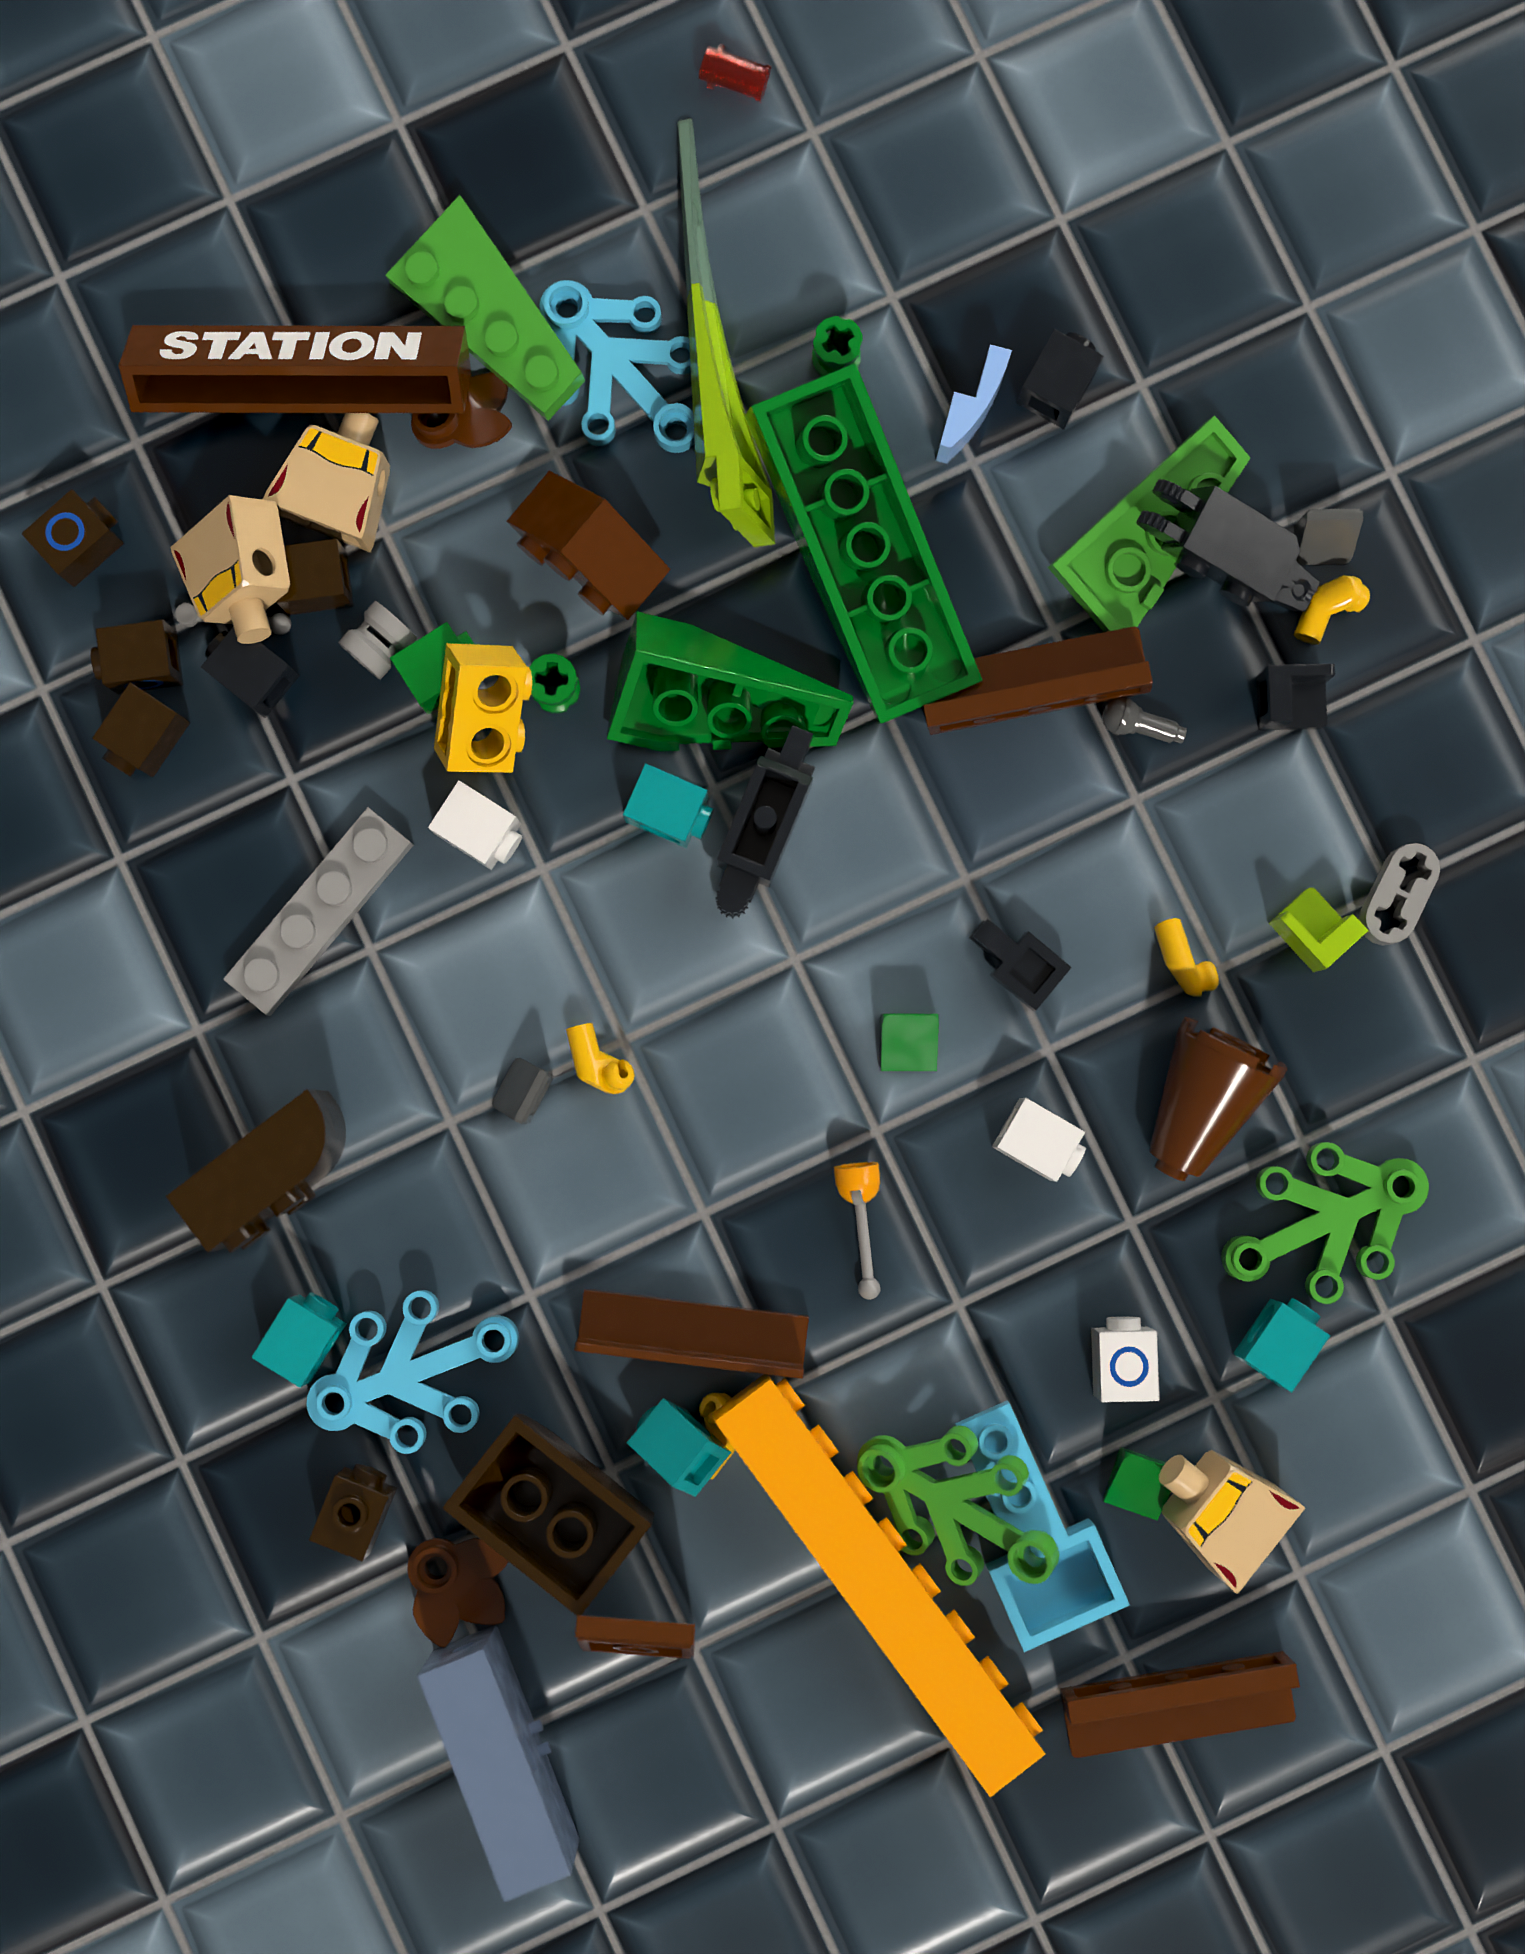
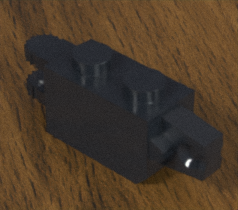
(1231, 546)
(764, 822)

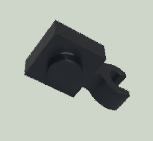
(1025, 967)

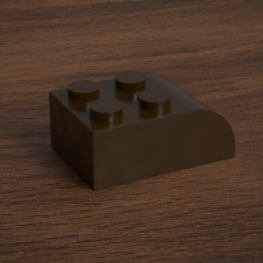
(263, 1174)
(550, 1512)

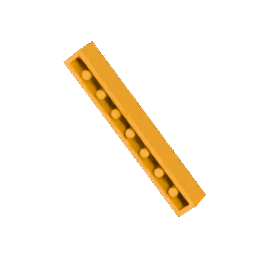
(879, 1584)

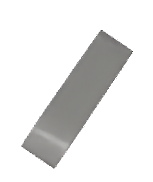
(1411, 900)

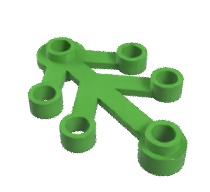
(1335, 1217)
(950, 1504)

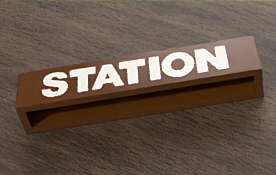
(296, 369)

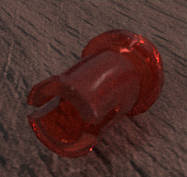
(734, 72)

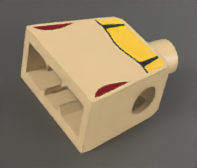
(334, 482)
(235, 565)
(1226, 1514)

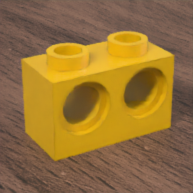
(468, 709)

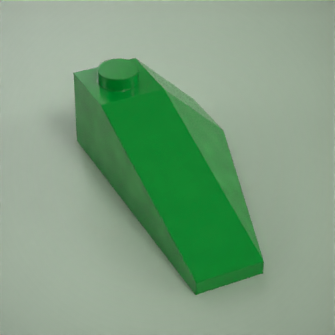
(702, 689)

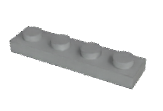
(318, 912)

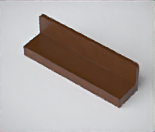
(1046, 680)
(692, 1333)
(1180, 1704)

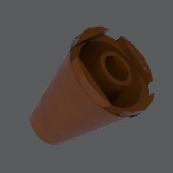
(1208, 1097)

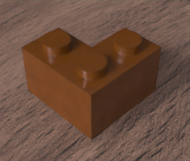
(587, 541)

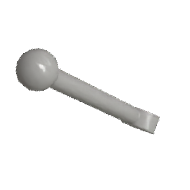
(188, 617)

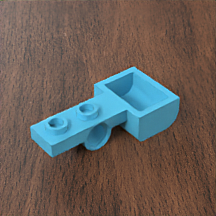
(1083, 1581)

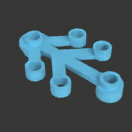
(615, 357)
(402, 1376)

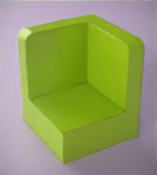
(1316, 930)

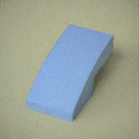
(969, 412)

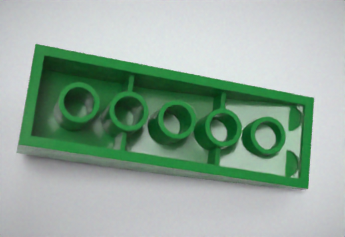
(863, 542)

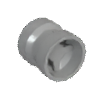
(371, 651)

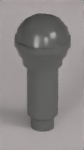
(1125, 717)

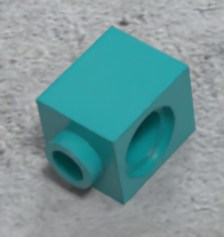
(668, 807)
(300, 1338)
(1283, 1342)
(678, 1447)

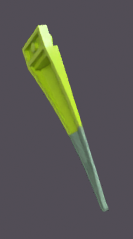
(723, 440)

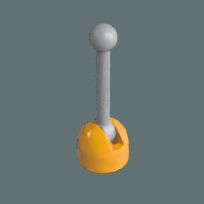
(858, 1185)

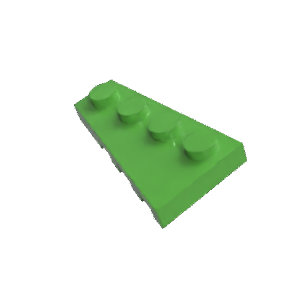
(465, 282)
(1118, 566)

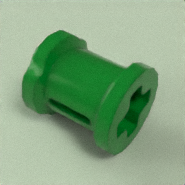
(842, 333)
(565, 694)

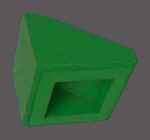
(909, 1042)
(1136, 1484)

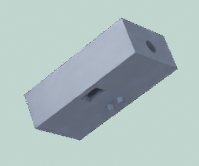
(500, 1762)

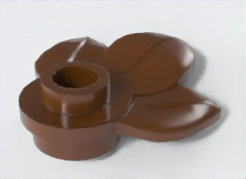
(476, 427)
(461, 1593)

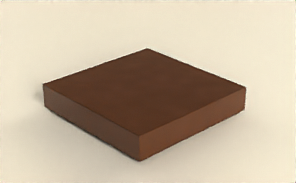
(635, 1637)

